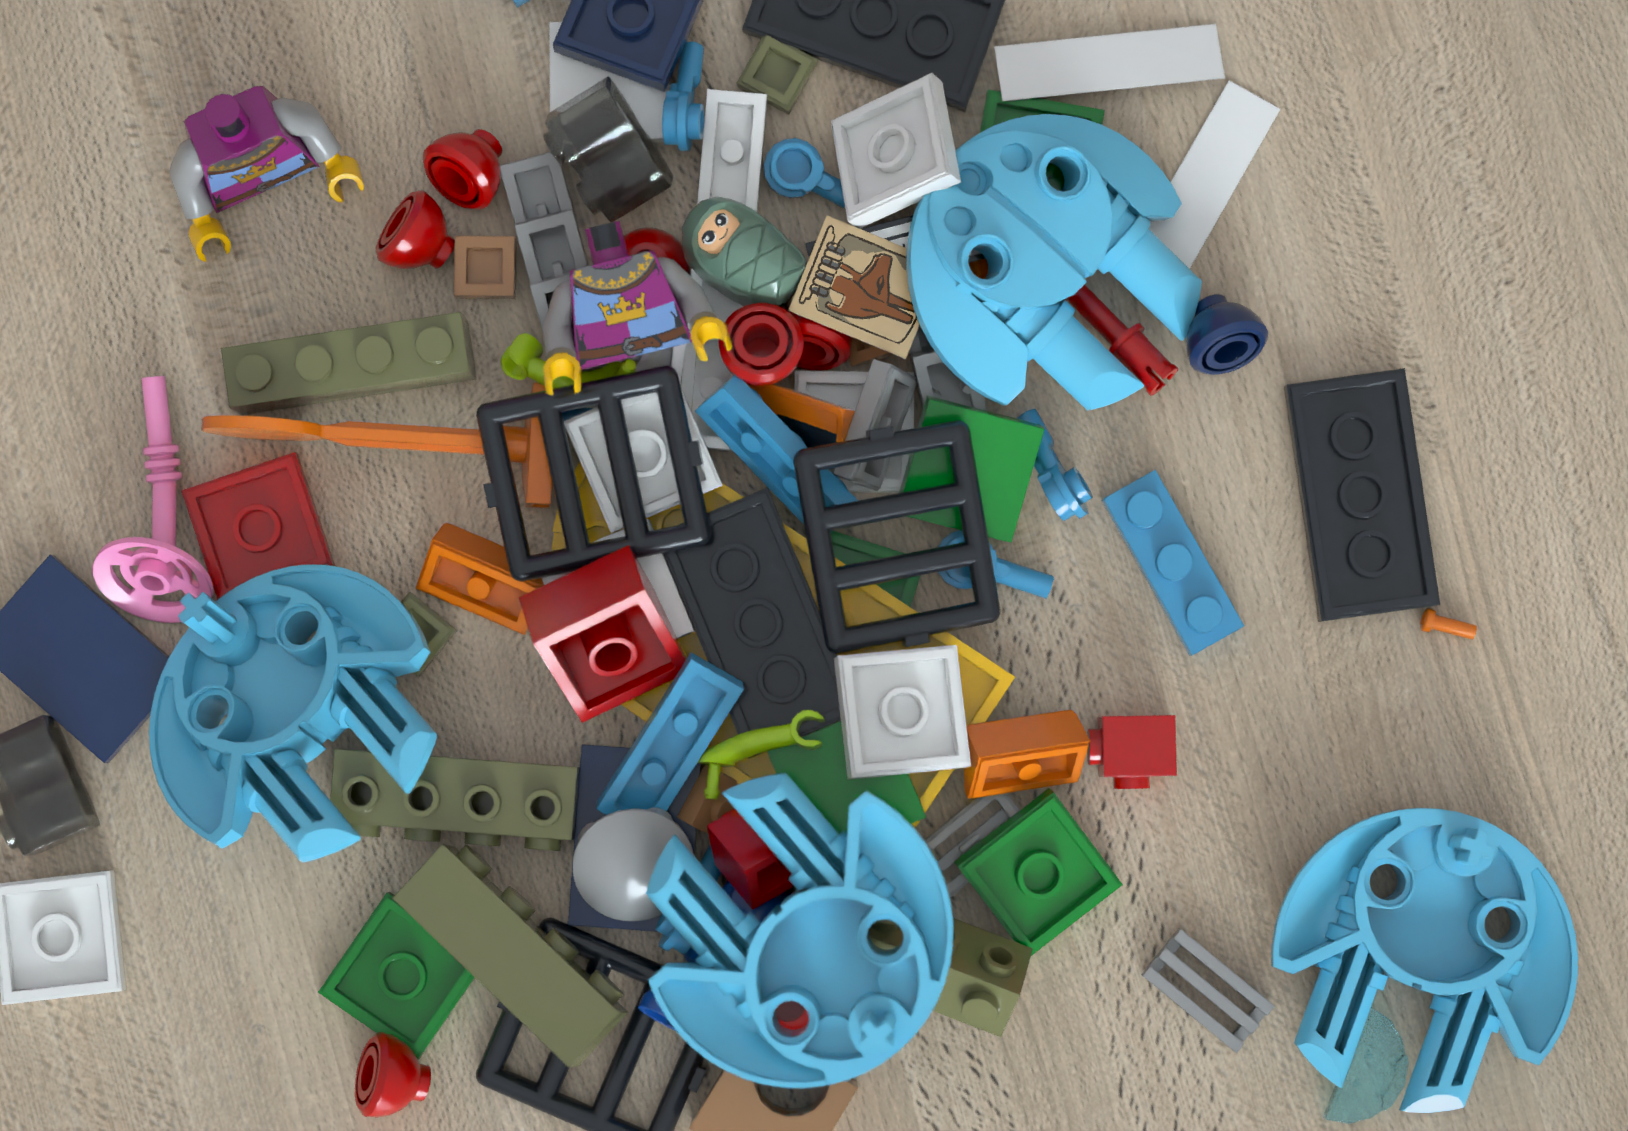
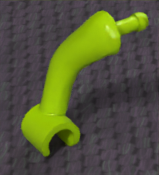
(524, 361)
(752, 743)

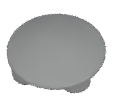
(618, 859)

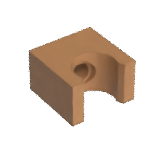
(741, 1106)

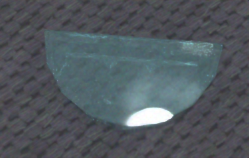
(1374, 1074)

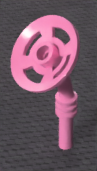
(161, 557)

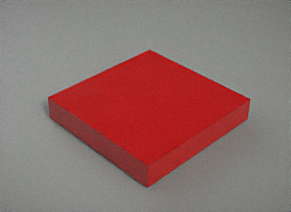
(256, 522)

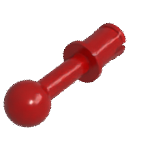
(1127, 345)

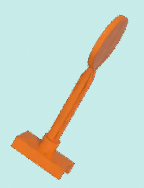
(523, 443)

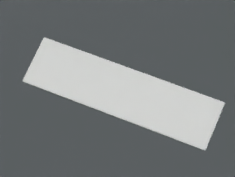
(1109, 62)
(1214, 168)

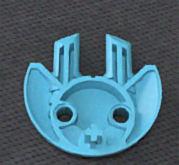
(1040, 252)
(283, 702)
(1433, 940)
(810, 950)

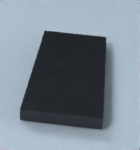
(887, 37)
(1361, 495)
(758, 616)

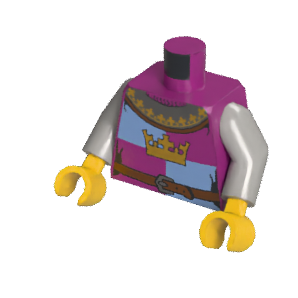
(246, 148)
(623, 309)

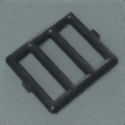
(608, 396)
(820, 520)
(545, 1092)

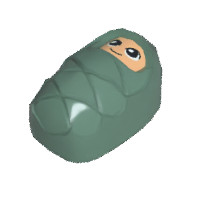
(741, 253)

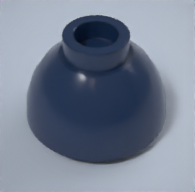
(1224, 336)

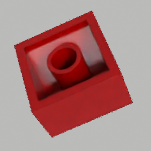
(603, 633)

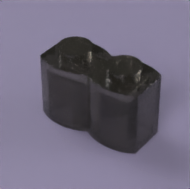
(607, 150)
(41, 788)

